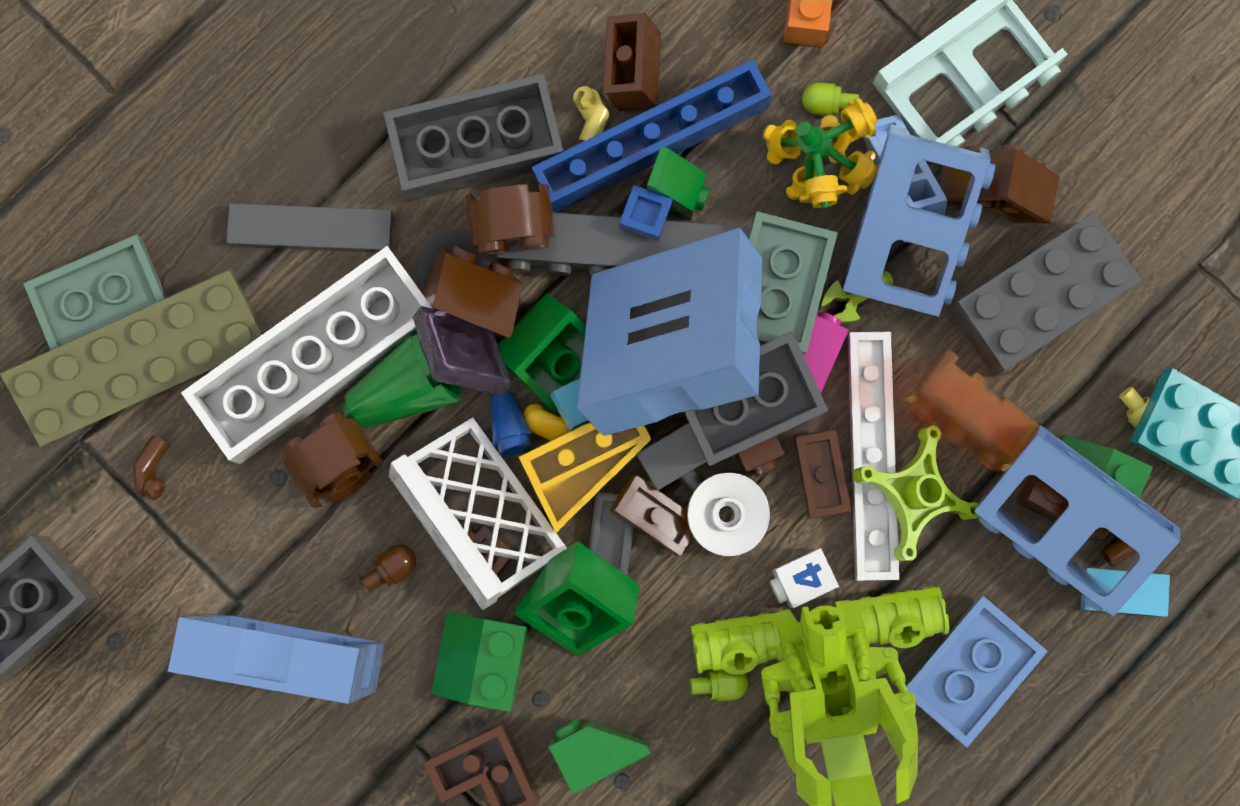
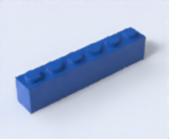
(637, 141)

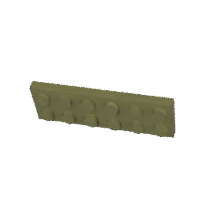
(132, 357)

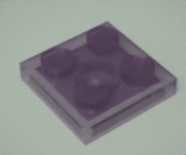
(461, 352)

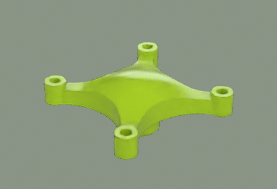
(916, 493)

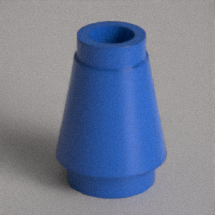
(509, 426)

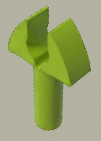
(849, 313)

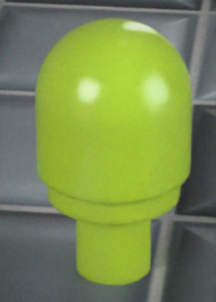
(825, 99)
(720, 685)

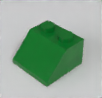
(545, 349)
(580, 600)
(480, 661)
(594, 751)

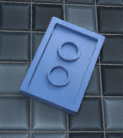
(974, 670)

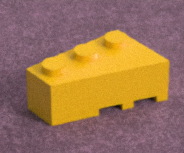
(578, 466)

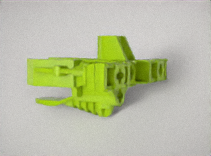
(833, 684)

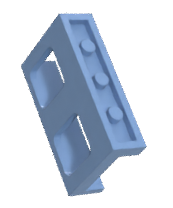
(891, 219)
(1093, 503)

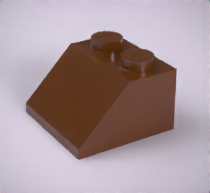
(474, 290)

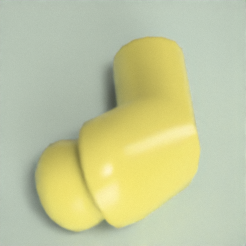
(592, 110)

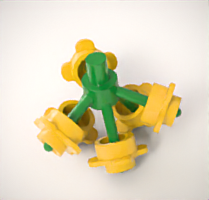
(818, 143)

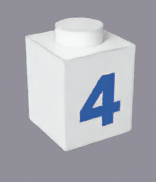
(803, 579)

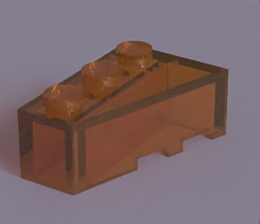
(971, 413)

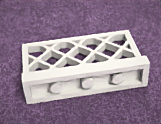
(446, 530)

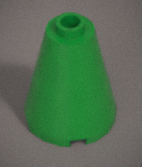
(398, 388)

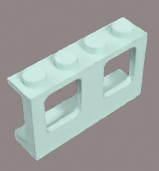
(950, 54)

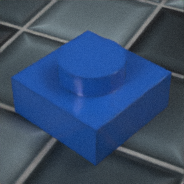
(645, 213)

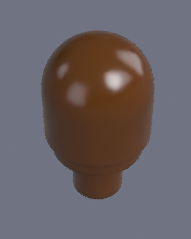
(390, 567)

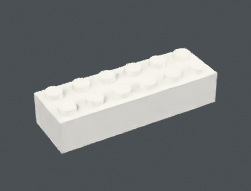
(307, 357)

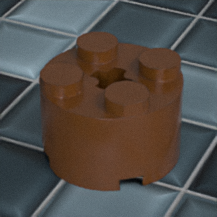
(509, 218)
(331, 460)

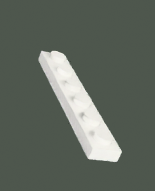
(875, 447)

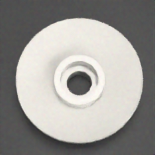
(748, 519)

